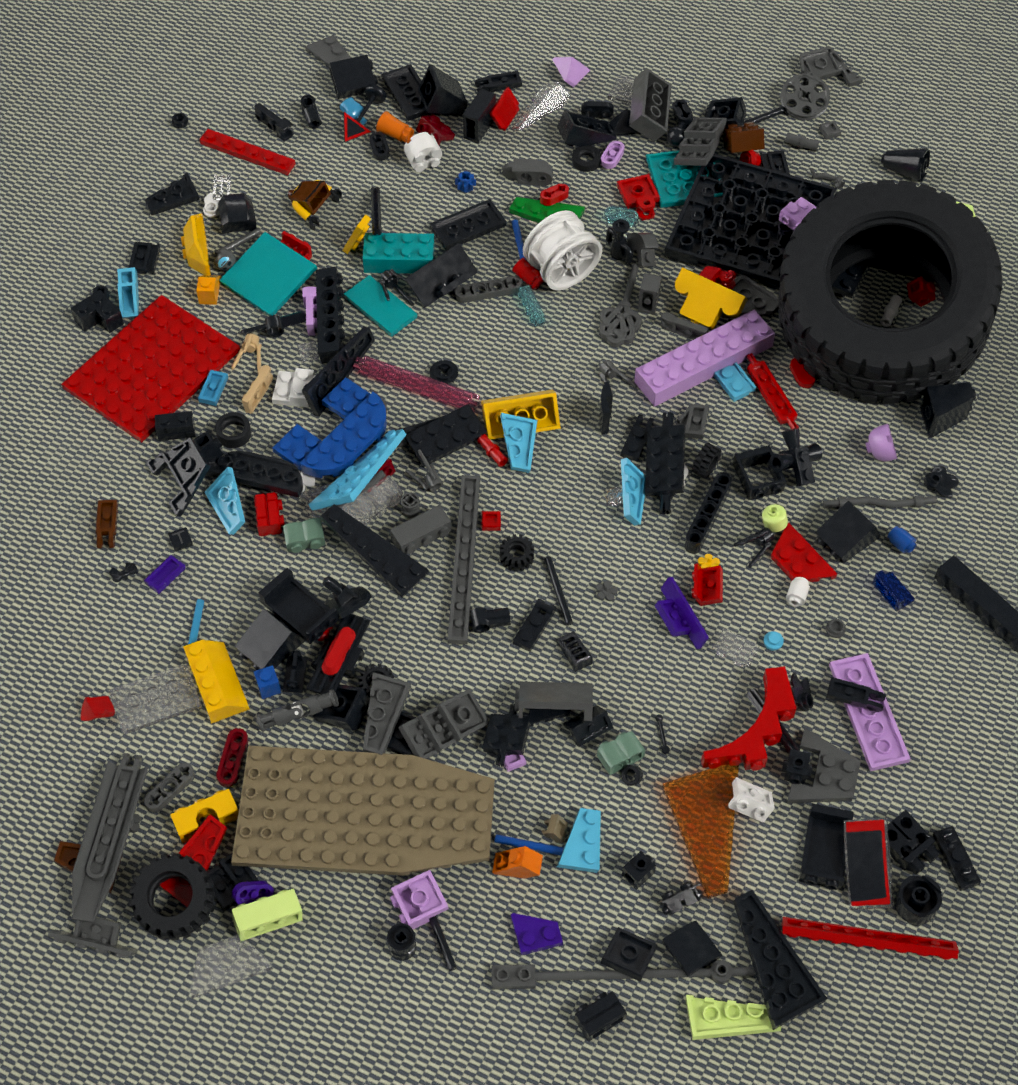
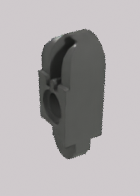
(529, 172)

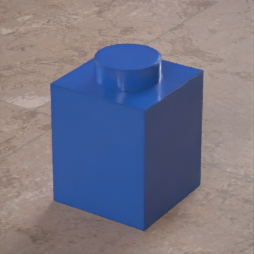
(267, 682)

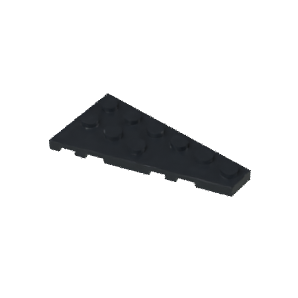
(781, 975)

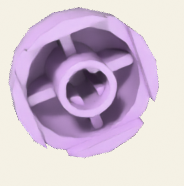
(881, 444)

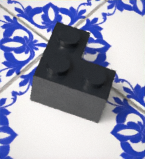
(97, 310)

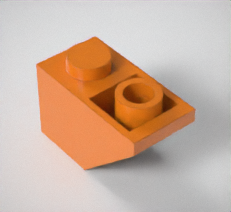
(518, 863)

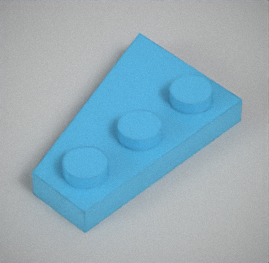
(226, 501)

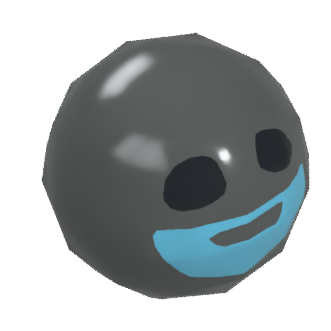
(225, 260)

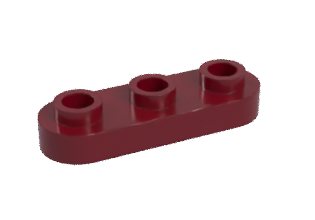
(230, 750)

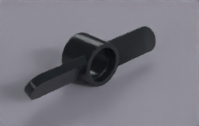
(275, 324)

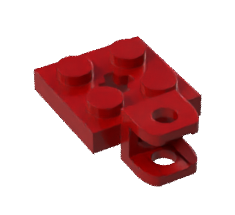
(643, 200)

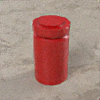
(528, 273)

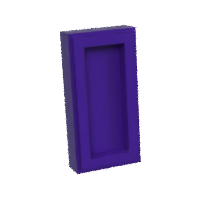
(164, 574)

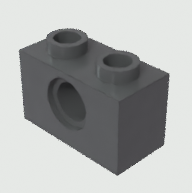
(649, 293)

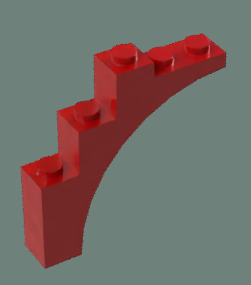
(750, 747)

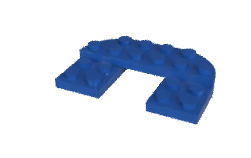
(362, 425)

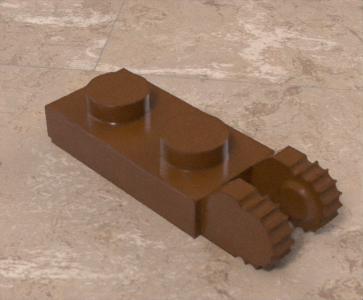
(106, 522)

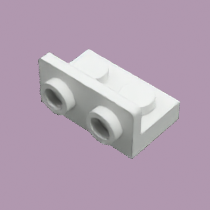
(751, 800)

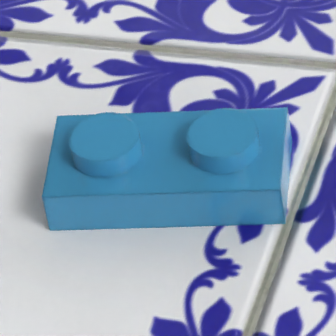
(213, 387)

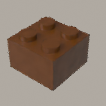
(743, 138)

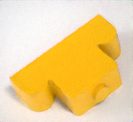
(707, 299)

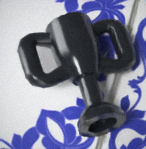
(617, 241)

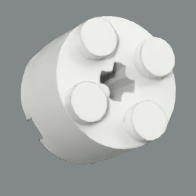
(423, 151)

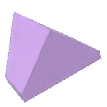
(570, 69)

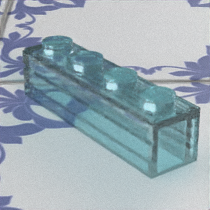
(532, 307)

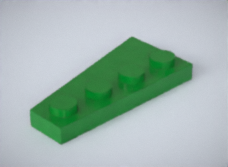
(535, 211)

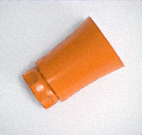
(394, 128)

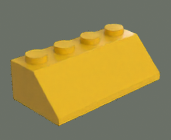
(536, 405)
(216, 679)

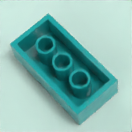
(397, 251)

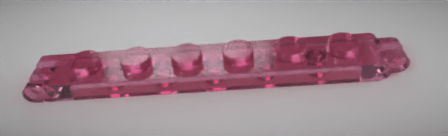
(415, 382)

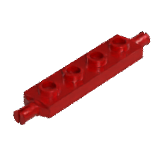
(771, 392)

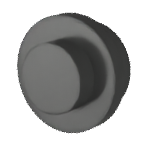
(835, 628)

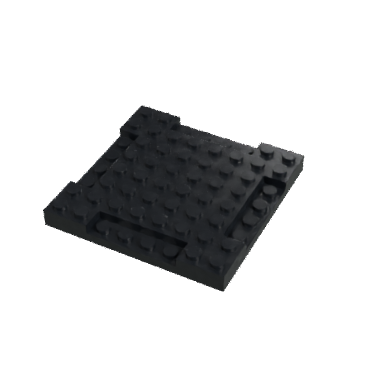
(743, 224)

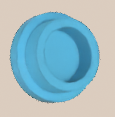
(773, 640)

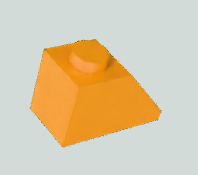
(208, 289)

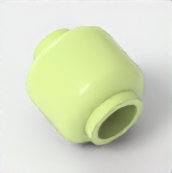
(775, 518)

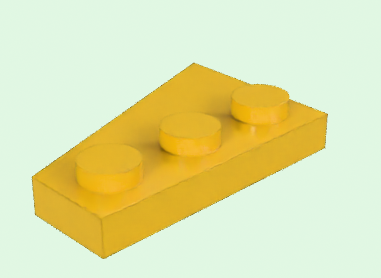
(357, 235)

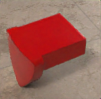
(96, 708)

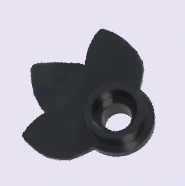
(941, 481)
(801, 692)

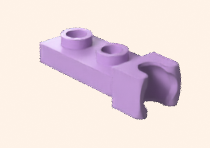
(310, 304)

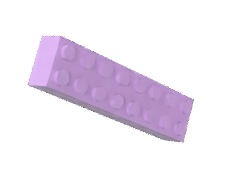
(702, 357)

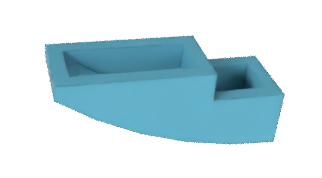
(128, 292)

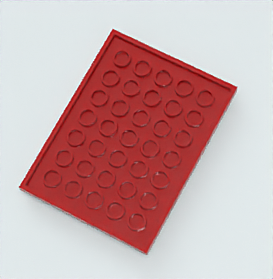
(150, 367)

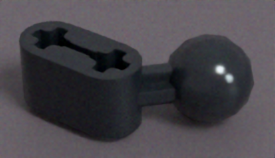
(676, 134)

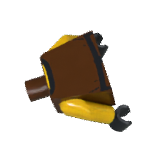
(309, 198)

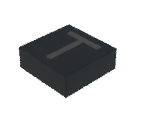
(180, 539)

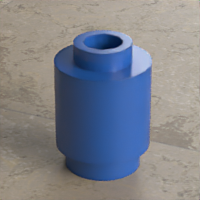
(902, 540)

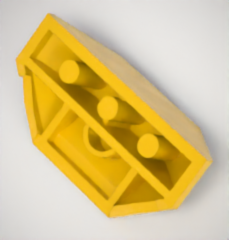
(196, 244)

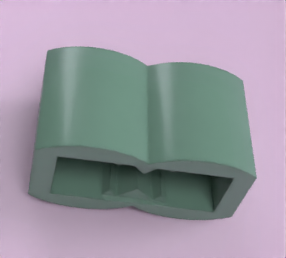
(304, 535)
(620, 752)

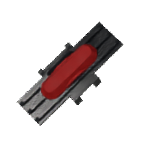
(338, 654)

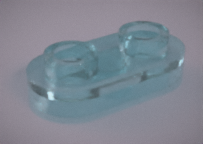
(614, 213)

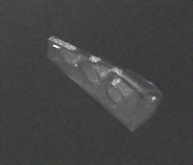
(545, 101)

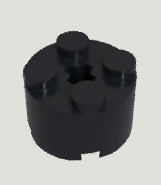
(907, 900)

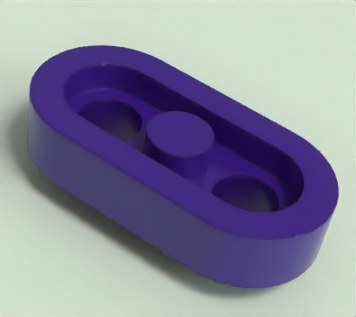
(251, 891)

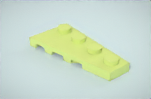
(723, 1019)

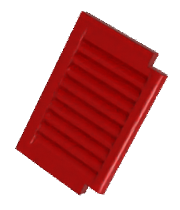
(505, 109)

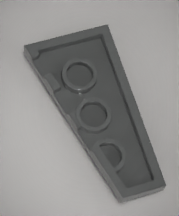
(384, 710)

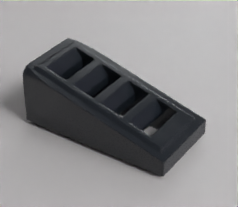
(580, 663)

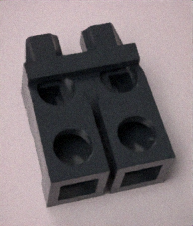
(909, 843)

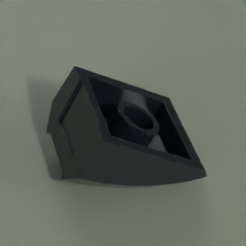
(731, 109)
(236, 213)
(351, 709)

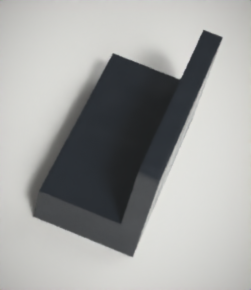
(585, 731)

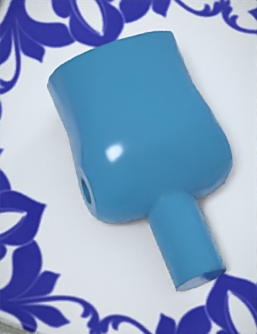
(353, 109)

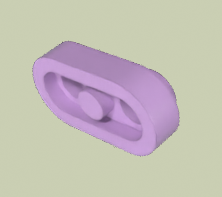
(612, 154)

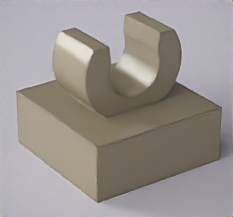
(556, 828)

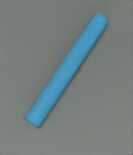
(196, 621)

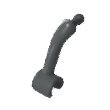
(838, 180)

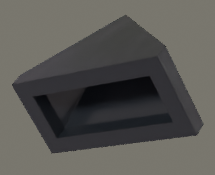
(620, 124)

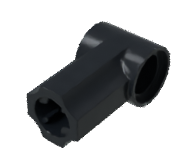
(310, 111)
(485, 619)

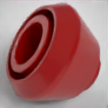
(750, 157)

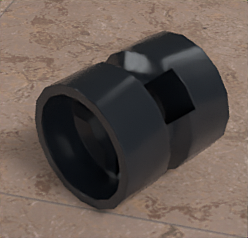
(401, 941)

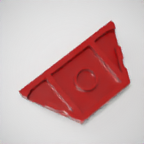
(799, 558)

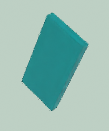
(371, 301)

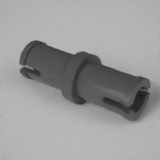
(802, 141)

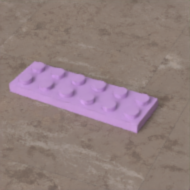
(874, 730)

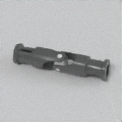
(285, 714)

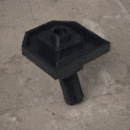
(345, 599)

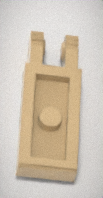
(258, 389)

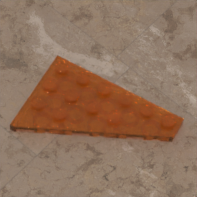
(706, 822)

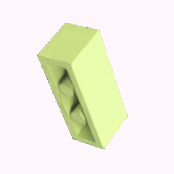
(267, 914)

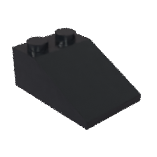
(584, 130)

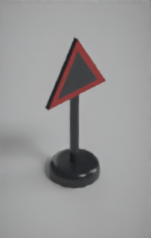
(352, 127)

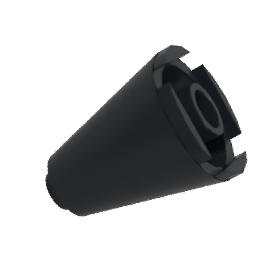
(908, 162)

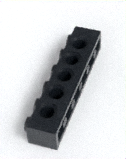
(329, 313)

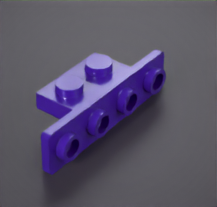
(679, 615)

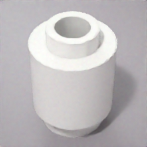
(798, 591)

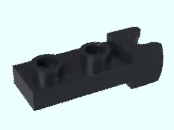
(274, 122)

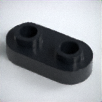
(597, 109)
(379, 146)

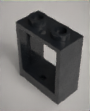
(752, 458)

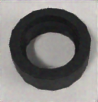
(229, 419)

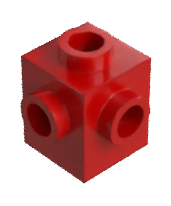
(921, 291)

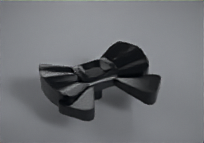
(130, 569)

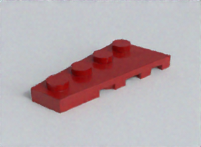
(202, 849)

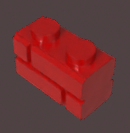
(268, 514)

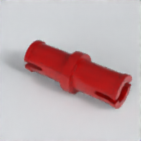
(492, 450)

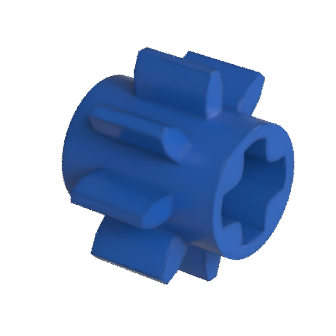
(465, 181)

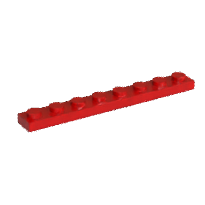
(868, 937)

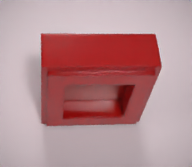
(491, 520)

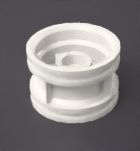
(562, 250)

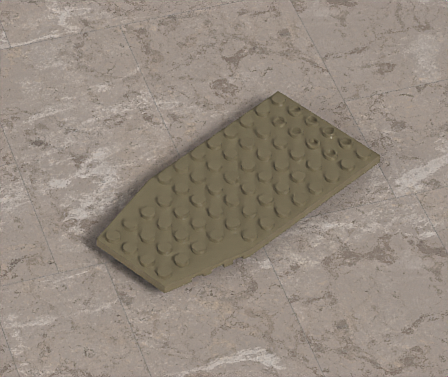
(360, 812)

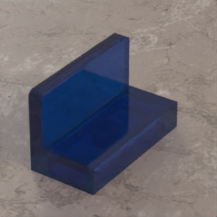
(892, 590)

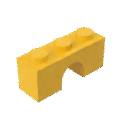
(219, 805)

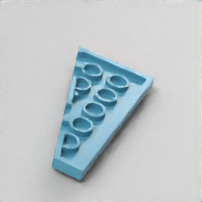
(356, 477)

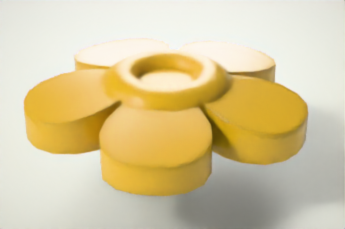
(708, 561)

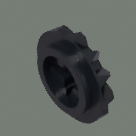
(444, 366)

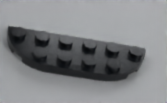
(260, 472)

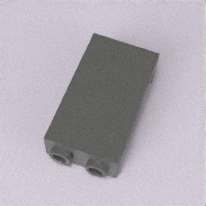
(555, 696)

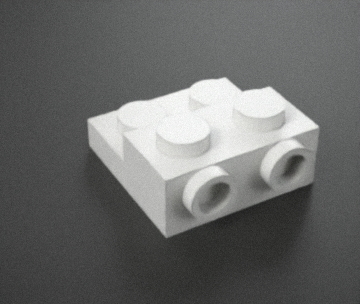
(289, 387)

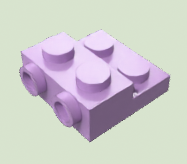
(795, 212)
(418, 900)

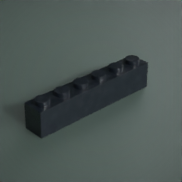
(980, 599)

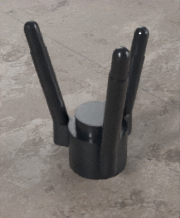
(389, 279)
(761, 538)

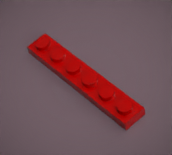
(247, 152)

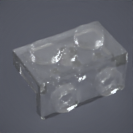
(736, 648)

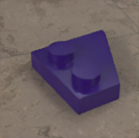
(535, 933)

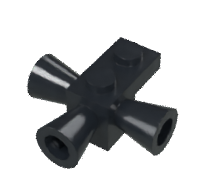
(797, 458)

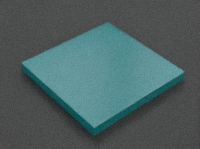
(672, 180)
(268, 274)

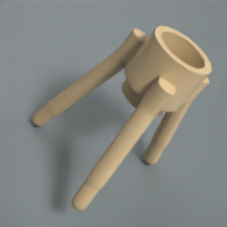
(250, 344)

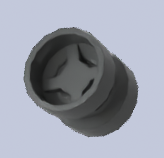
(410, 505)

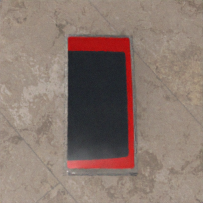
(868, 864)

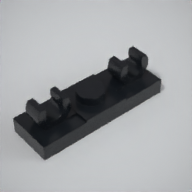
(956, 858)

